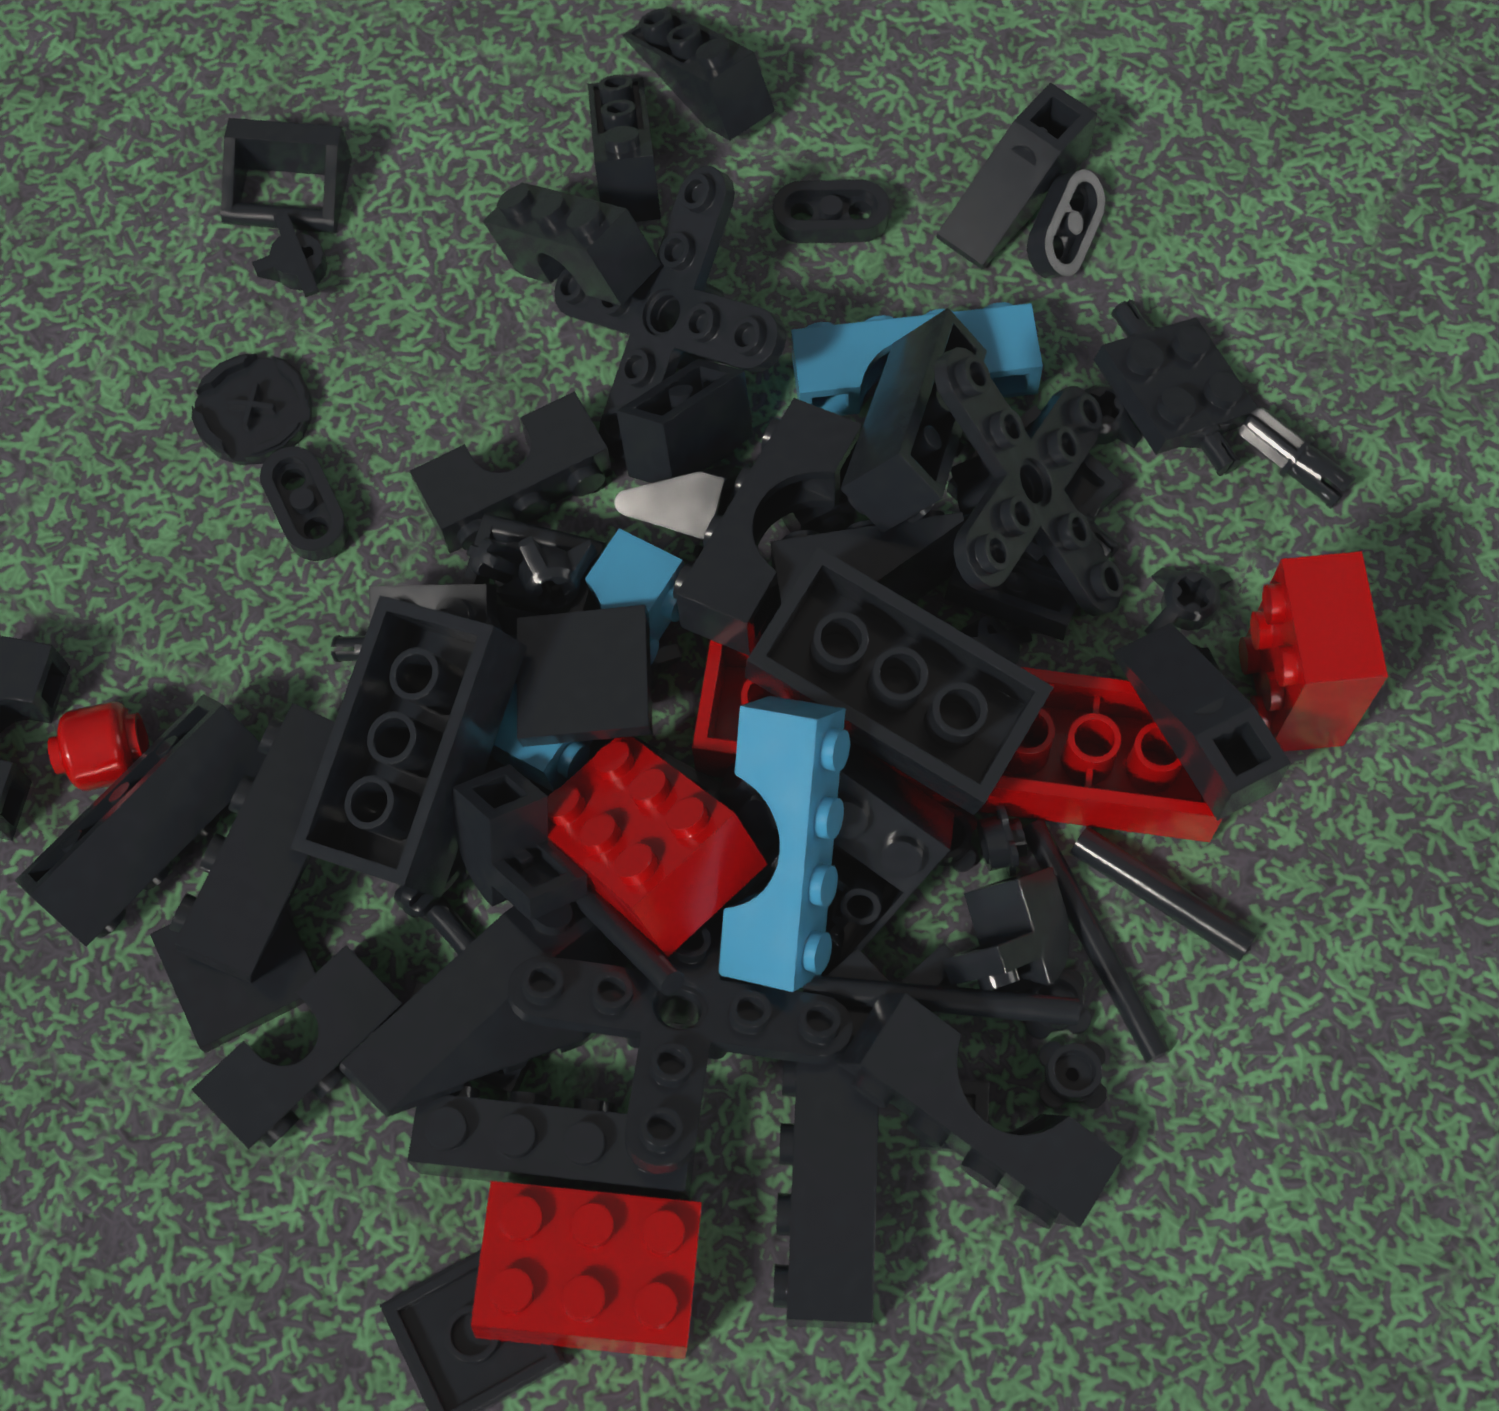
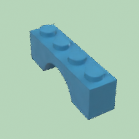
(843, 361)
(624, 575)
(794, 762)

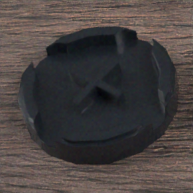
(251, 408)

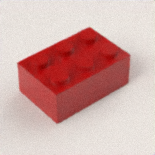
(1314, 650)
(651, 841)
(587, 1270)

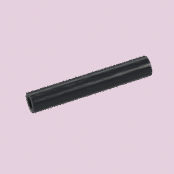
(1163, 893)

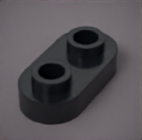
(830, 208)
(1066, 224)
(306, 506)

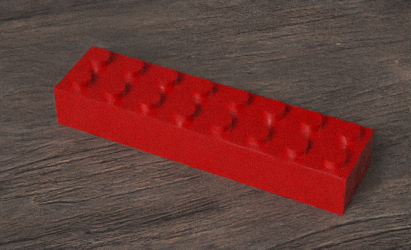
(1083, 762)

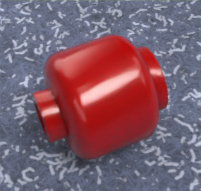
(97, 744)

